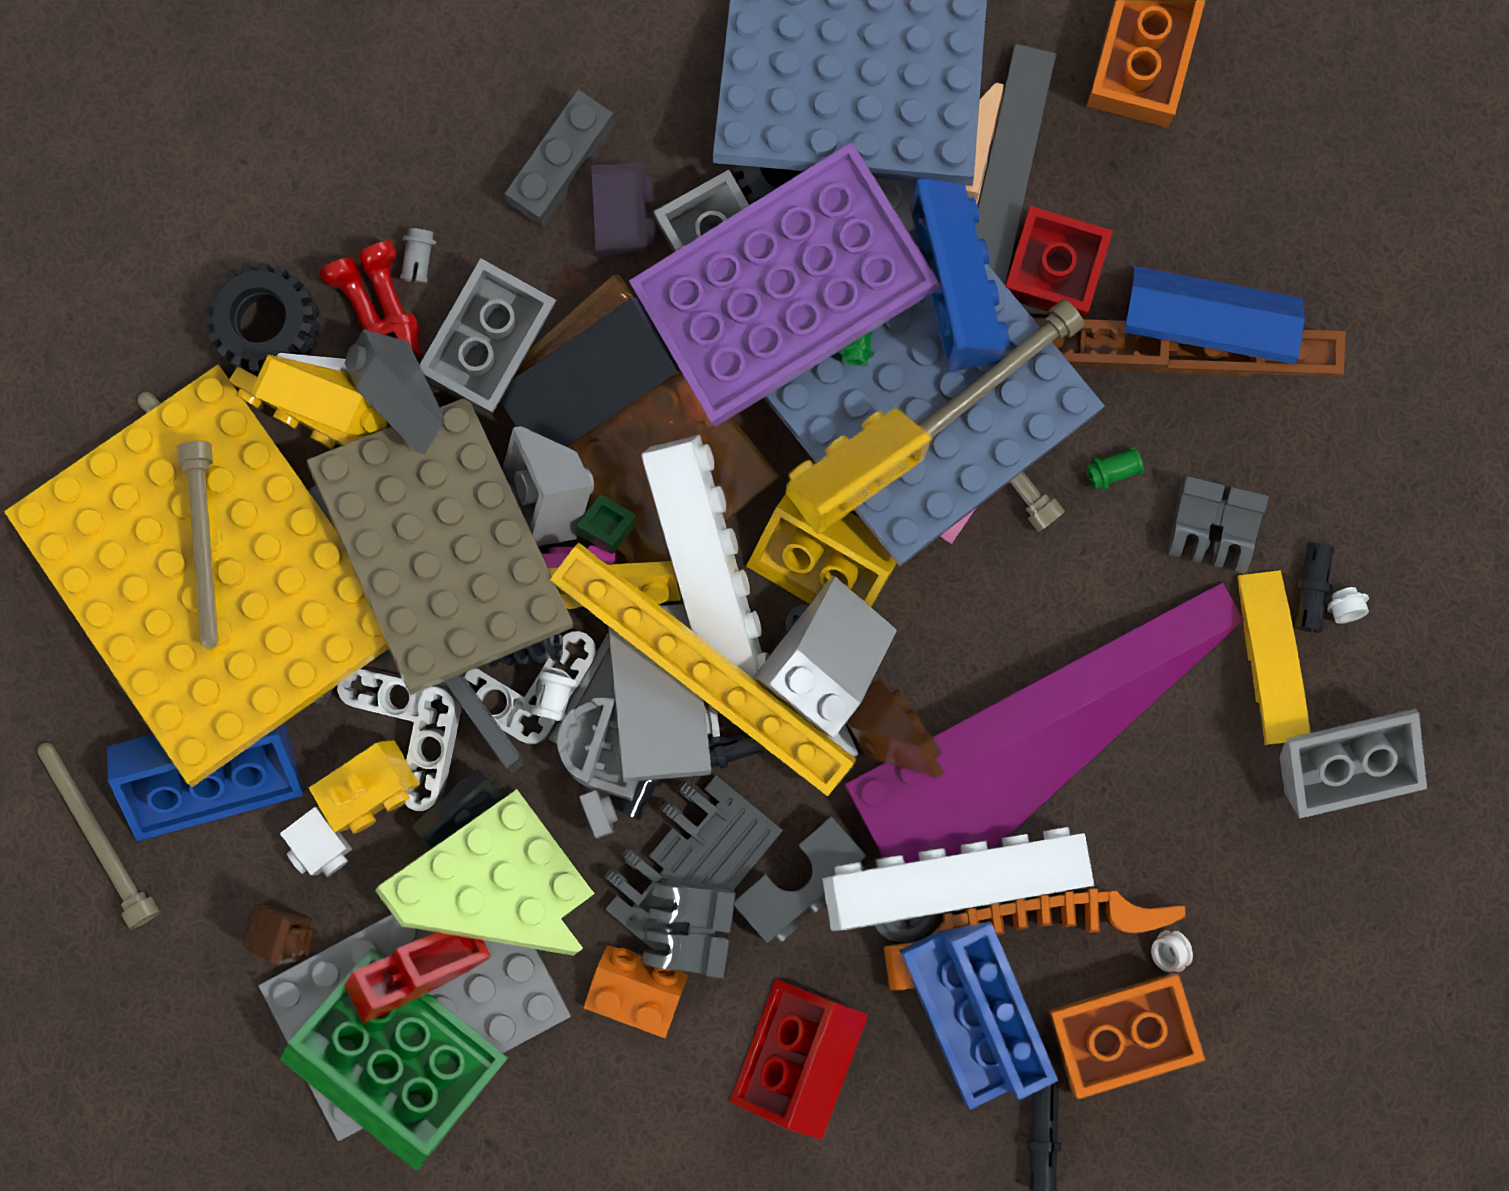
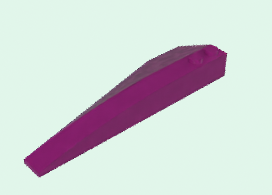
(1036, 740)

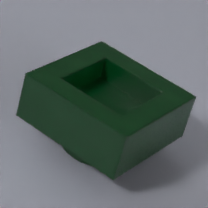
(606, 524)

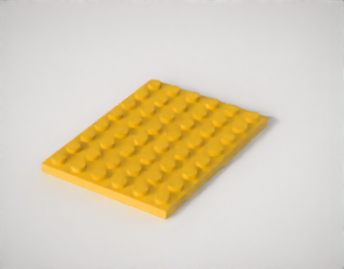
(123, 561)

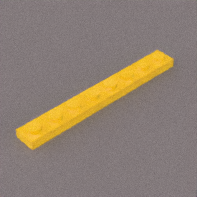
(703, 669)

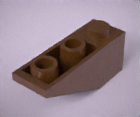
(893, 733)
(279, 935)

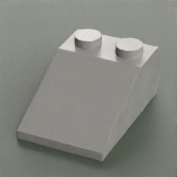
(828, 657)

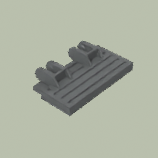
(715, 855)

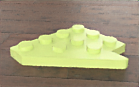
(493, 883)

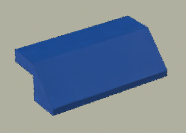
(1215, 315)
(978, 1014)

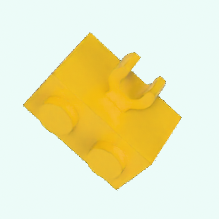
(364, 787)

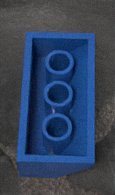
(967, 301)
(161, 801)

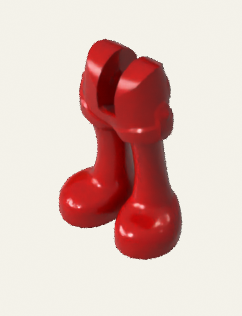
(377, 264)

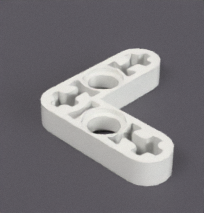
(518, 705)
(421, 713)

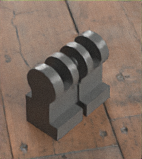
(1236, 516)
(705, 911)

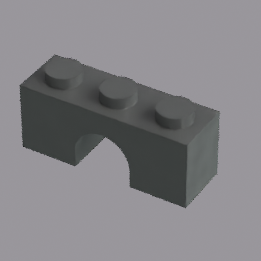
(569, 142)
(773, 909)

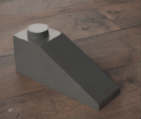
(394, 384)

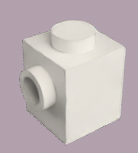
(315, 844)

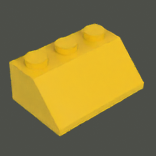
(857, 468)
(804, 561)

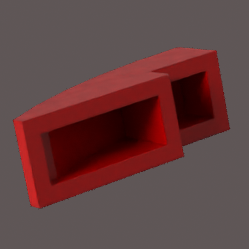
(412, 972)

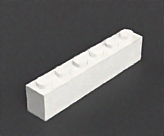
(704, 550)
(957, 881)

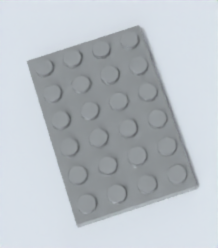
(500, 999)

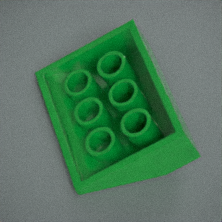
(397, 1074)

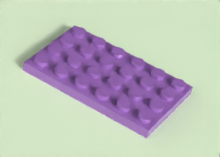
(784, 284)

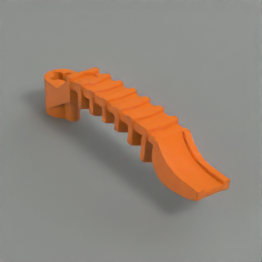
(1119, 912)

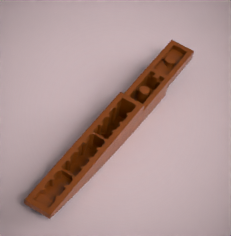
(1107, 347)

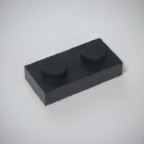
(458, 808)

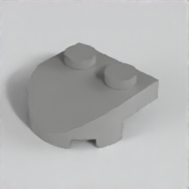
(592, 750)

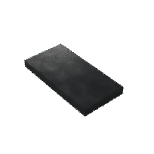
(591, 377)

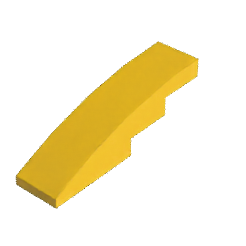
(1273, 656)

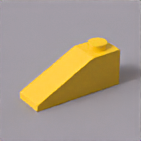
(317, 394)

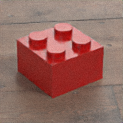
(1057, 261)

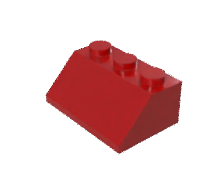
(798, 1059)

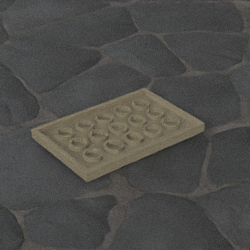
(440, 548)

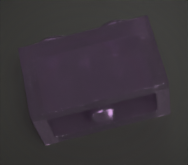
(620, 210)

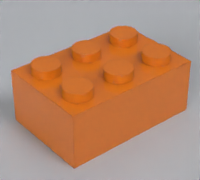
(1145, 59)
(1125, 1035)

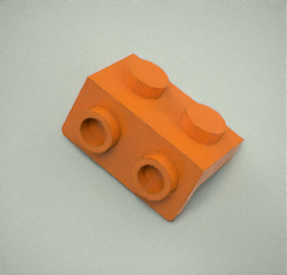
(635, 991)

